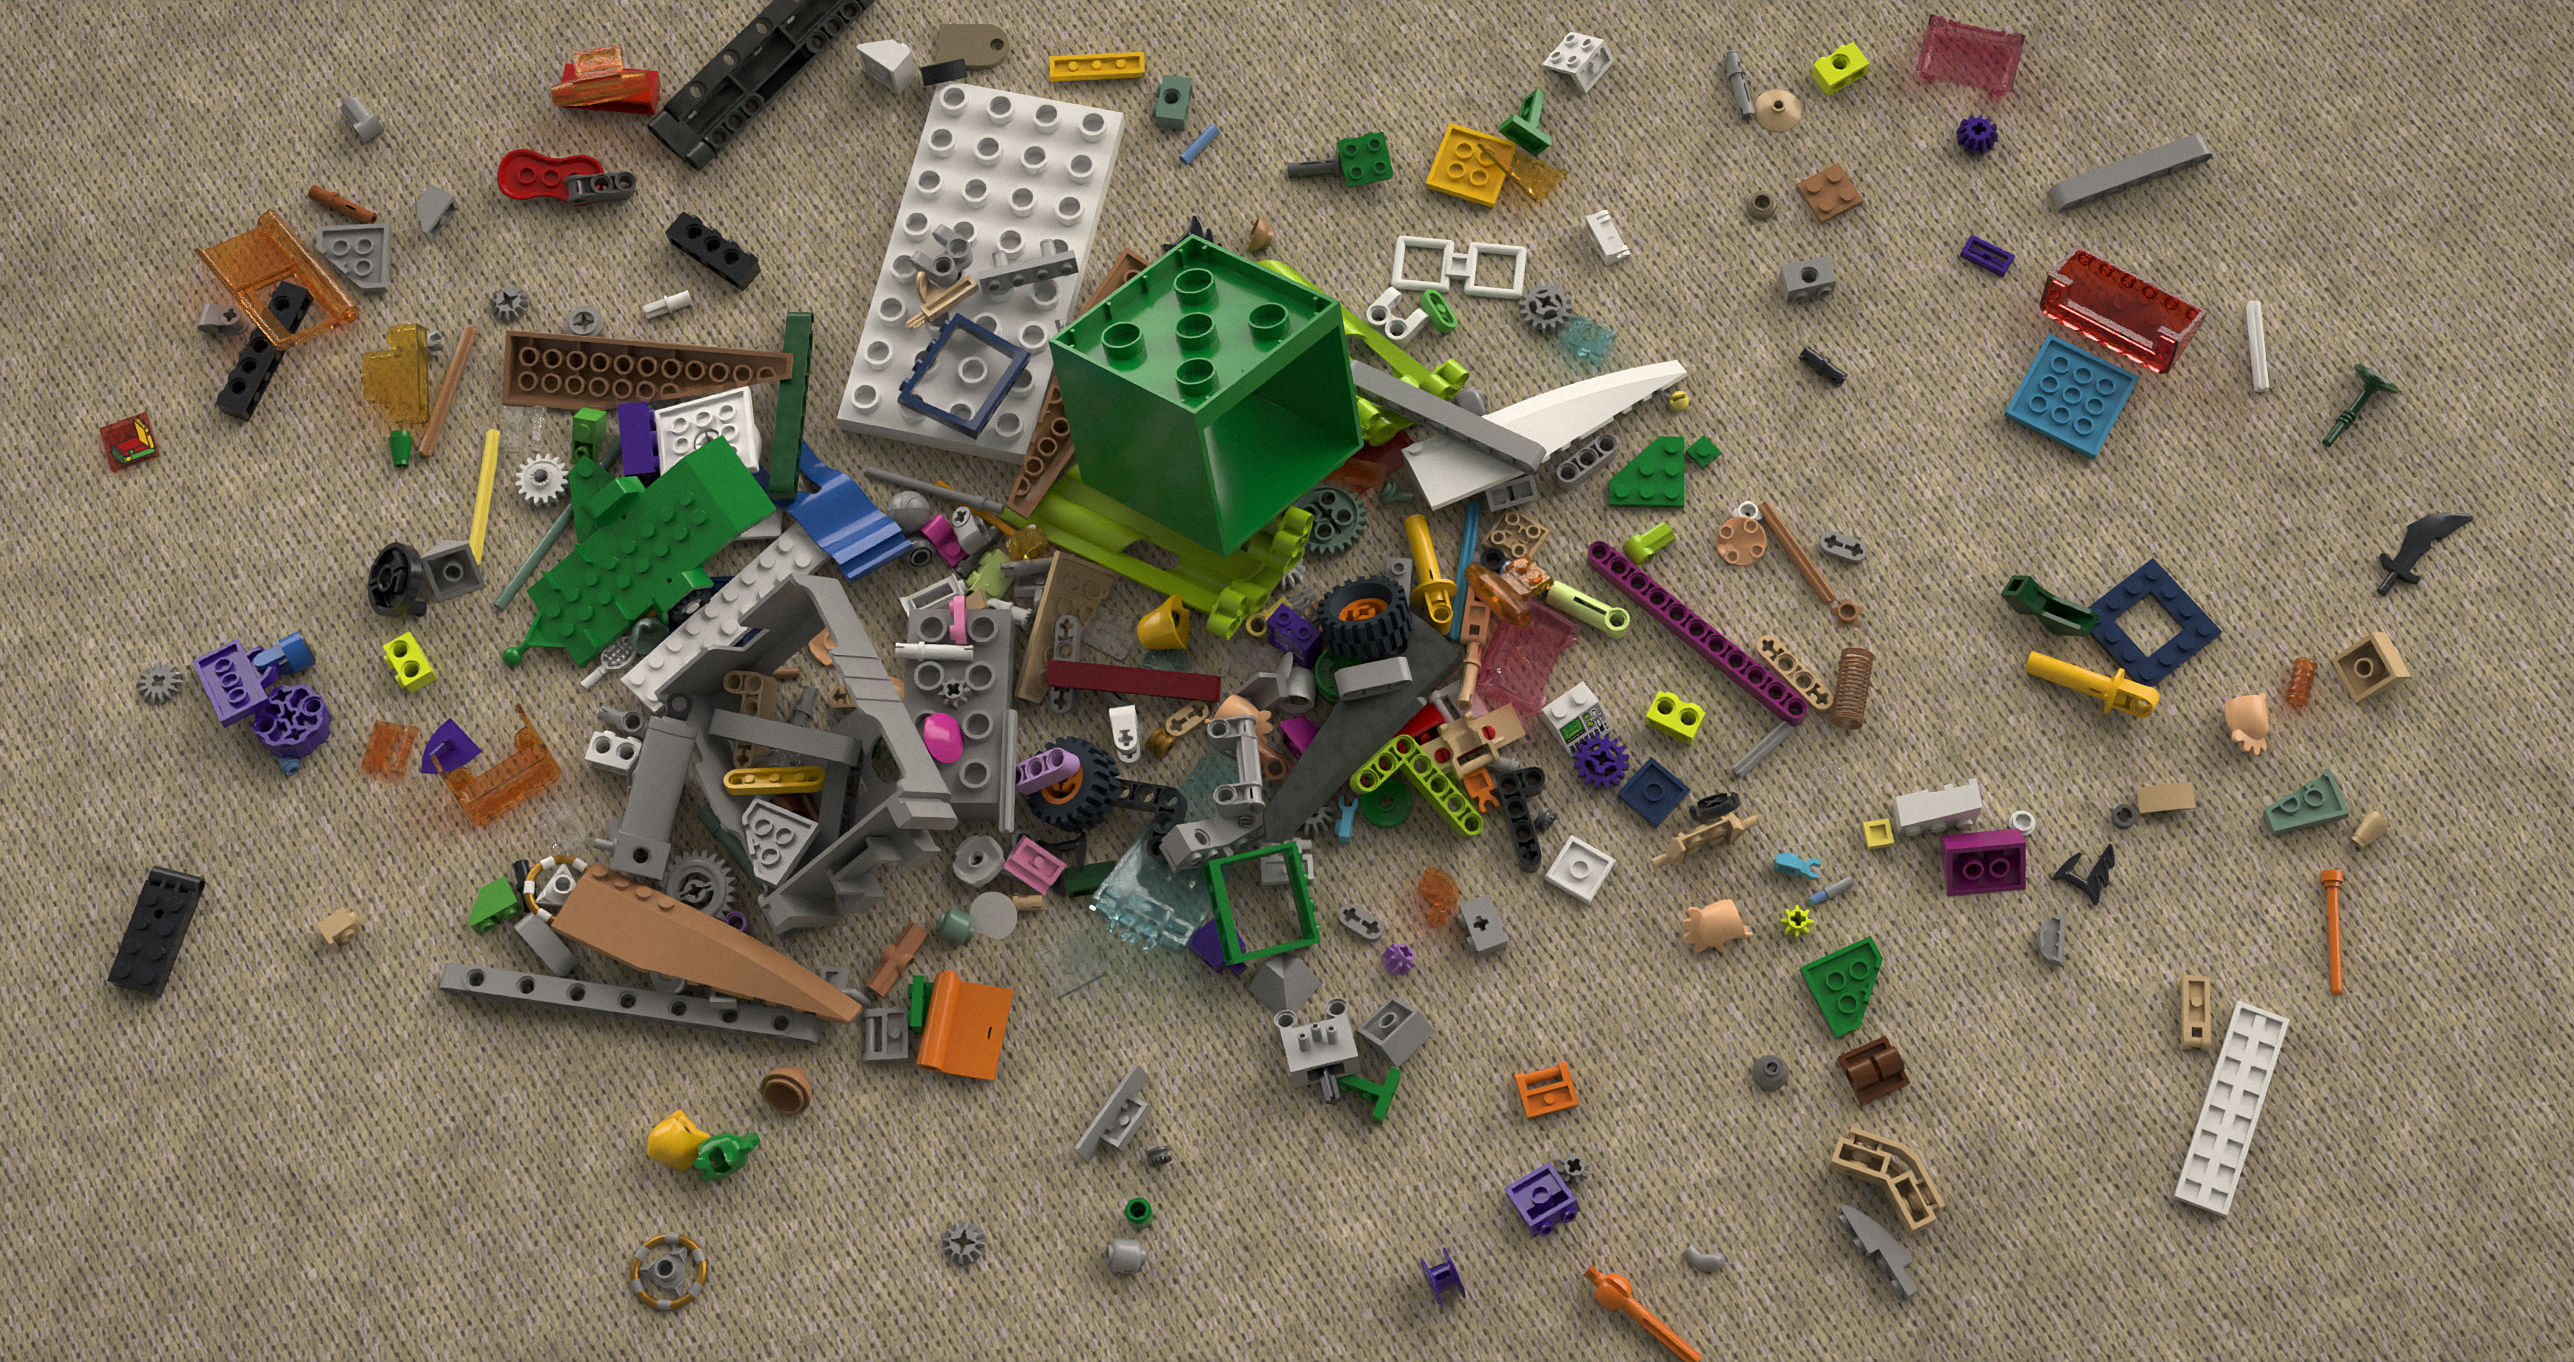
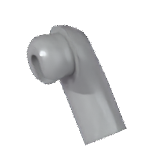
(1705, 1262)

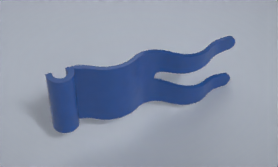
(842, 519)

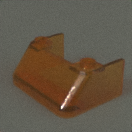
(507, 782)

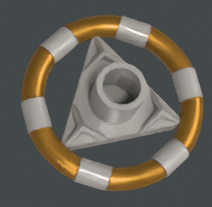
(668, 1271)

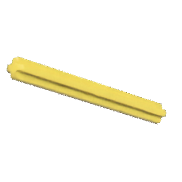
(484, 494)

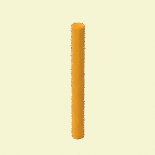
(987, 517)

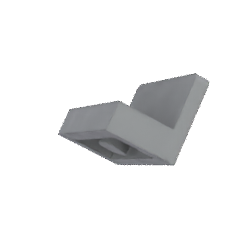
(1264, 690)

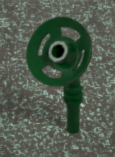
(2372, 384)

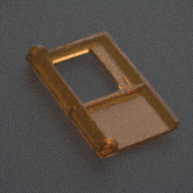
(268, 257)

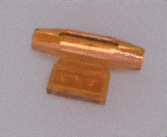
(599, 79)
(1505, 592)

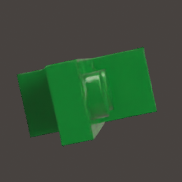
(1524, 128)
(1371, 1091)

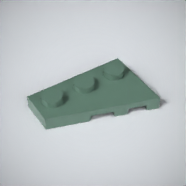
(2310, 806)

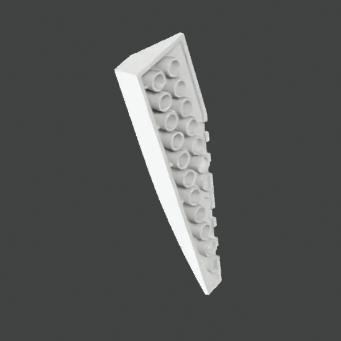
(1452, 471)

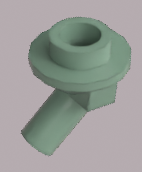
(1390, 494)

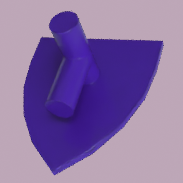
(451, 748)

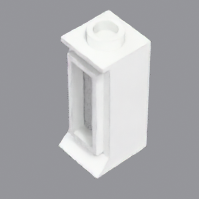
(935, 596)

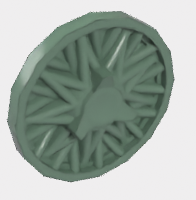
(1164, 660)

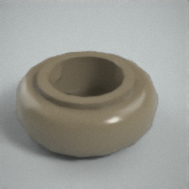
(1761, 213)

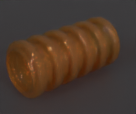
(2301, 681)

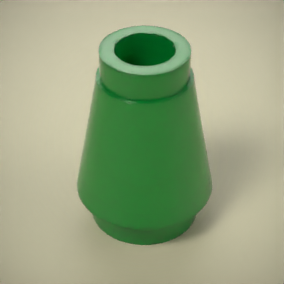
(400, 447)

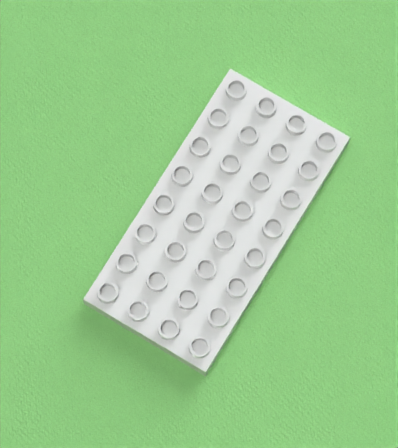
(1004, 179)

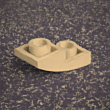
(2166, 798)

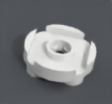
(987, 869)

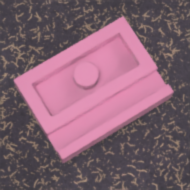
(1034, 865)

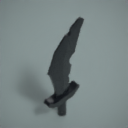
(2416, 544)

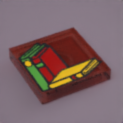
(129, 442)

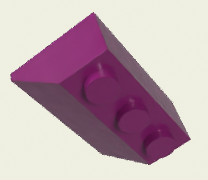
(1298, 734)
(1984, 862)

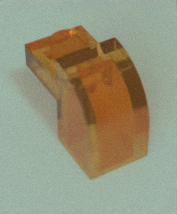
(1441, 889)

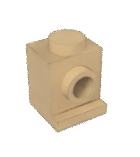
(340, 927)

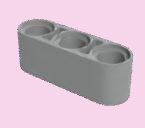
(1592, 453)
(1373, 678)
(547, 945)

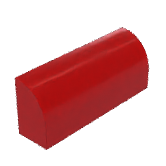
(640, 103)

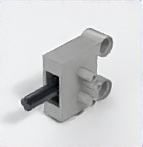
(1319, 1049)

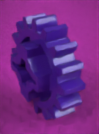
(1591, 759)

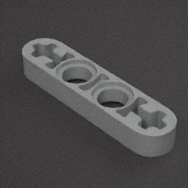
(1074, 633)

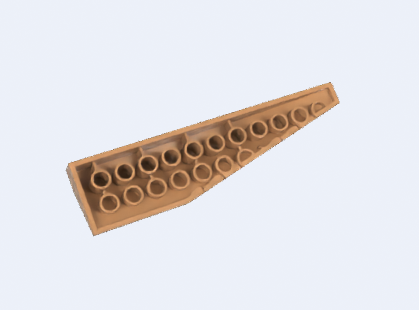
(606, 372)
(1051, 442)

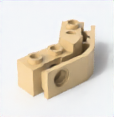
(1900, 1187)

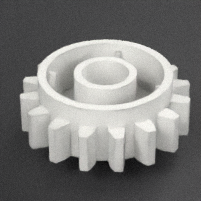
(544, 492)

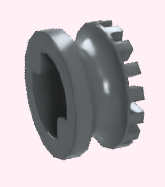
(1545, 818)
(2130, 821)
(1158, 1155)

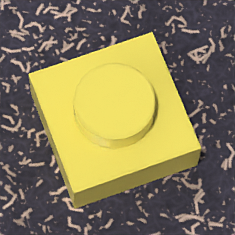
(1878, 834)

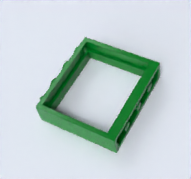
(1222, 913)

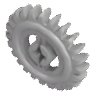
(717, 891)

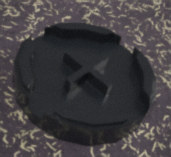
(1714, 806)

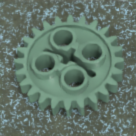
(1344, 506)

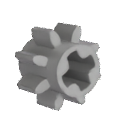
(955, 687)
(1576, 1175)

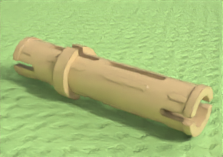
(1470, 668)

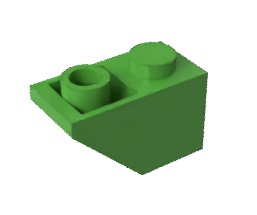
(588, 434)
(493, 904)

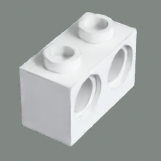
(613, 759)

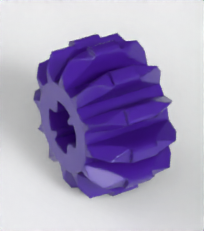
(1982, 142)

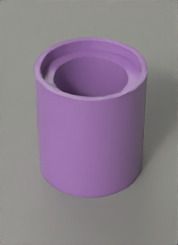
(735, 917)

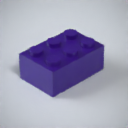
(639, 442)

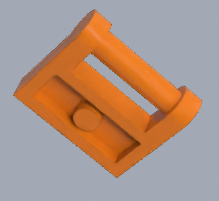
(1548, 1098)

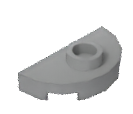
(2051, 939)

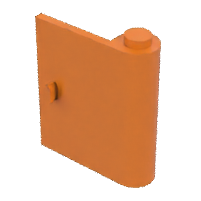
(959, 1028)

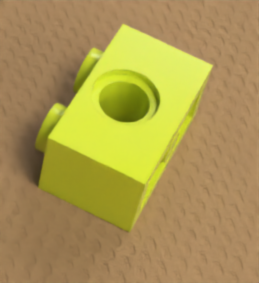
(1833, 79)

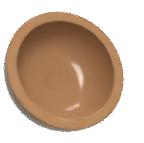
(1262, 235)

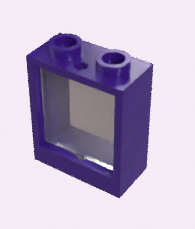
(1296, 635)

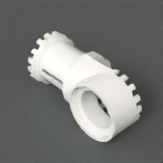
(1020, 615)

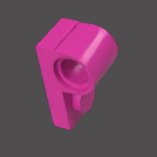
(944, 539)

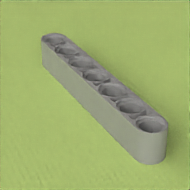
(2129, 172)
(785, 737)

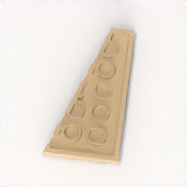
(1070, 589)

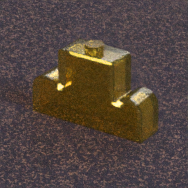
(400, 374)

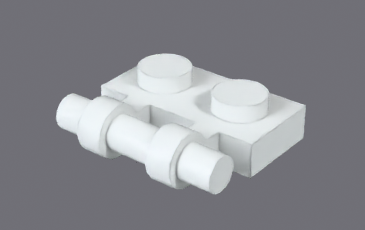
(1273, 868)

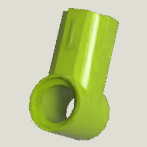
(1645, 546)

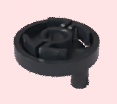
(398, 578)

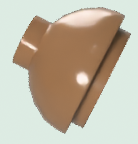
(787, 1090)

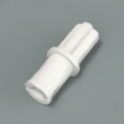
(667, 305)

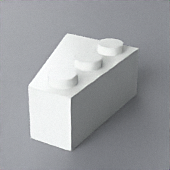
(1938, 809)

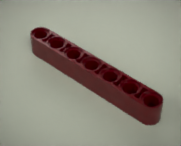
(1132, 680)

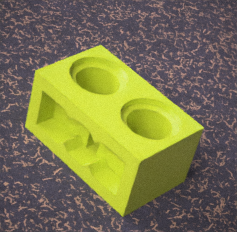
(412, 661)
(1671, 723)

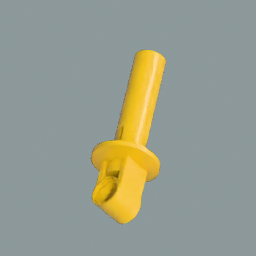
(1433, 592)
(2115, 691)

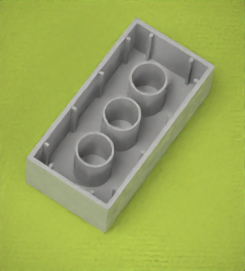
(991, 678)

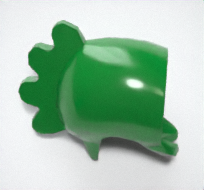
(727, 1152)

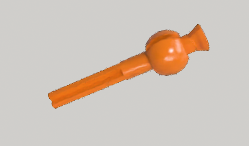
(1614, 1294)

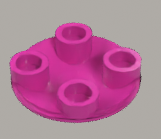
(943, 738)

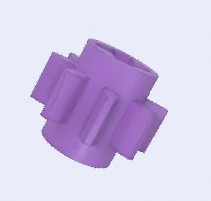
(1398, 959)

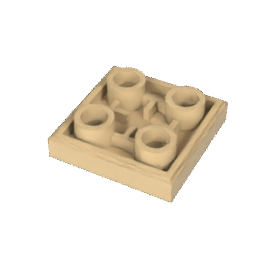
(1516, 534)

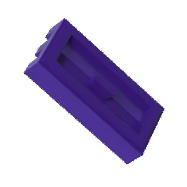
(1984, 263)

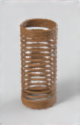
(1857, 719)

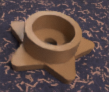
(1853, 610)

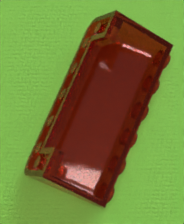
(2120, 309)

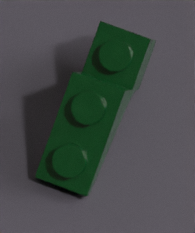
(2055, 613)

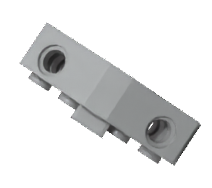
(1210, 839)

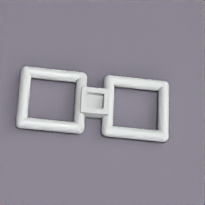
(1459, 267)

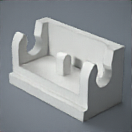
(1606, 237)

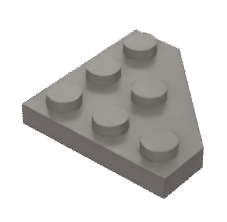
(359, 253)
(776, 840)

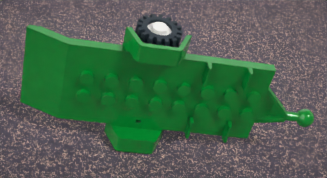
(639, 547)

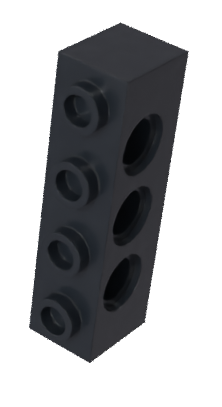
(738, 274)

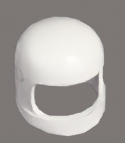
(1302, 684)

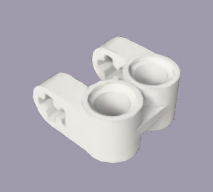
(1382, 308)
(1126, 733)

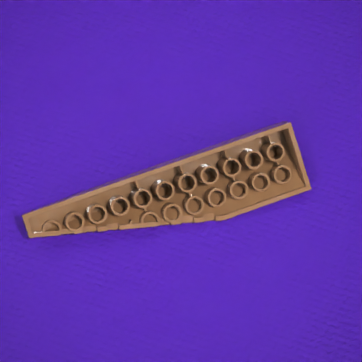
(682, 942)

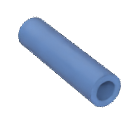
(1199, 144)

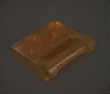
(382, 747)

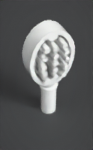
(613, 659)

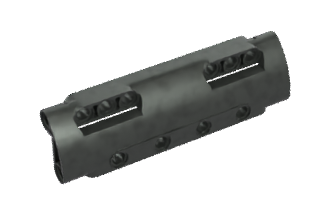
(759, 74)

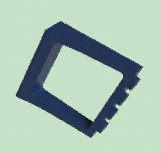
(975, 426)

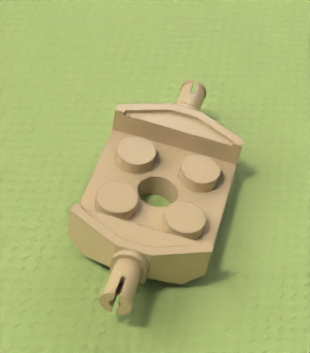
(1713, 834)

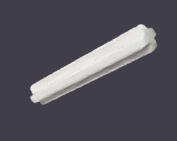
(2257, 346)

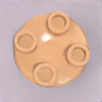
(1741, 541)

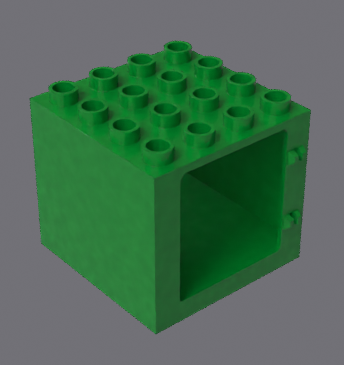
(1208, 393)

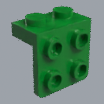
(1365, 159)
(920, 993)

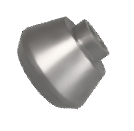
(922, 553)
(1766, 1077)

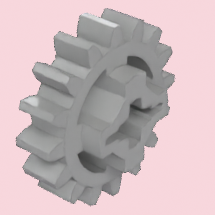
(1546, 317)

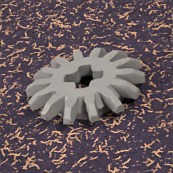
(169, 682)

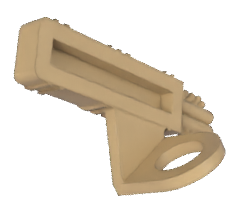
(937, 300)

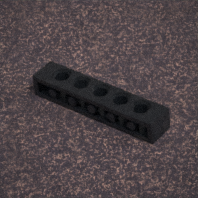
(243, 405)

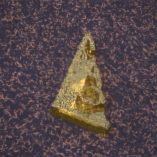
(1527, 173)

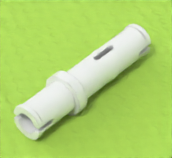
(934, 652)

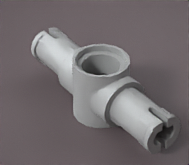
(624, 720)

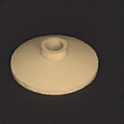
(1777, 119)

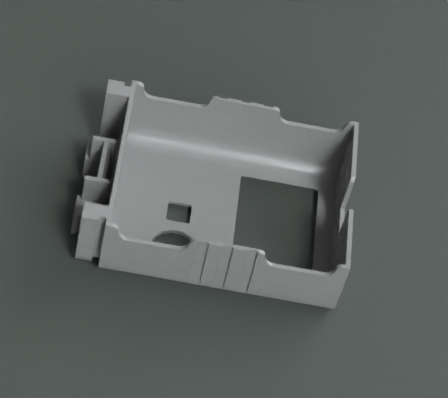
(888, 818)

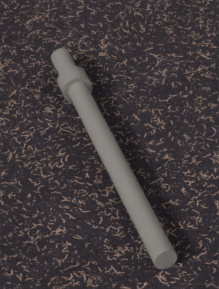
(978, 502)

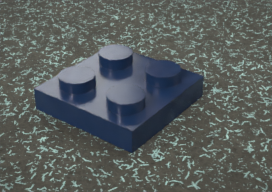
(1653, 792)

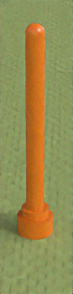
(2332, 881)

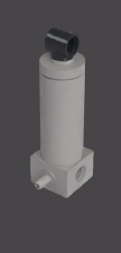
(654, 793)

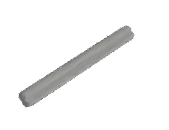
(1008, 771)

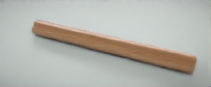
(447, 392)

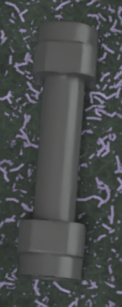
(965, 568)

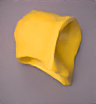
(1158, 630)
(673, 1144)

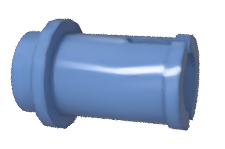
(289, 765)

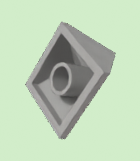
(452, 569)
(1284, 983)

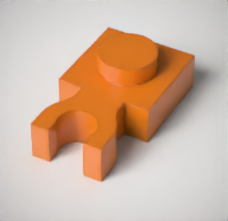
(1479, 787)

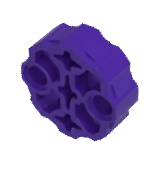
(309, 727)

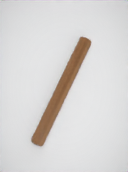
(1796, 553)

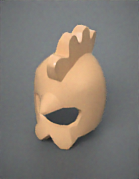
(1236, 706)
(2248, 722)
(1714, 926)

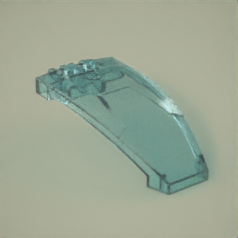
(1152, 897)

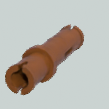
(334, 202)

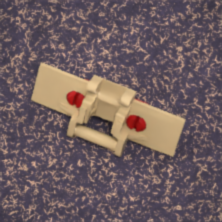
(1468, 736)

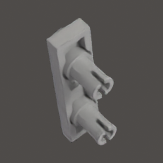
(1036, 270)

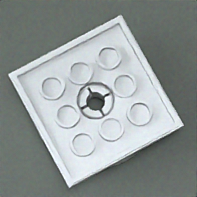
(698, 422)

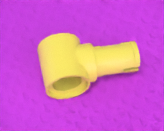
(1264, 615)

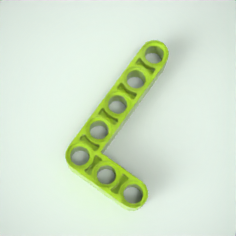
(1421, 781)

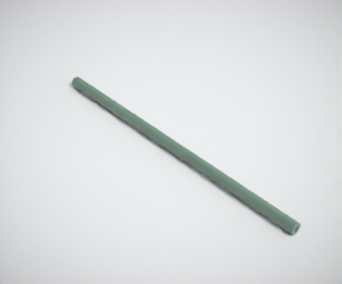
(553, 533)

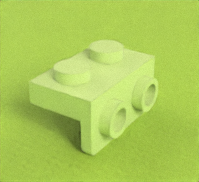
(989, 576)

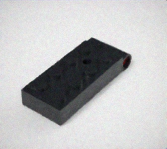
(151, 942)

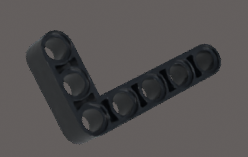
(1158, 805)

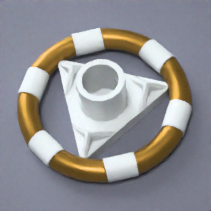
(558, 887)

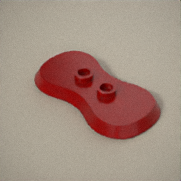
(530, 175)

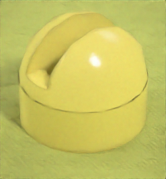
(1679, 404)

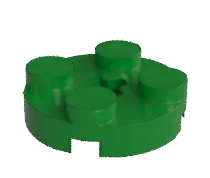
(1387, 817)

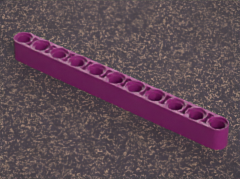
(1700, 644)

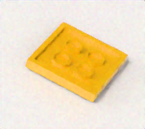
(1465, 169)

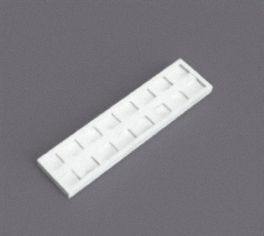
(2231, 1109)

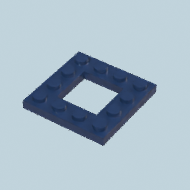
(2153, 580)

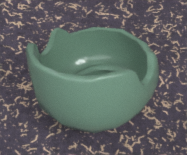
(645, 632)

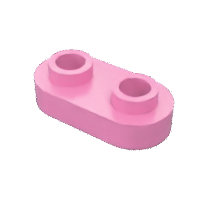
(958, 610)

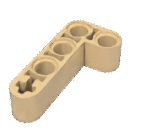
(753, 698)

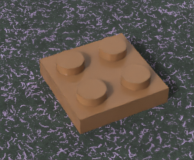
(1829, 193)

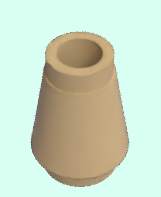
(2370, 829)

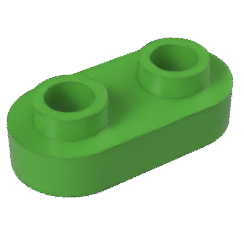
(1438, 311)

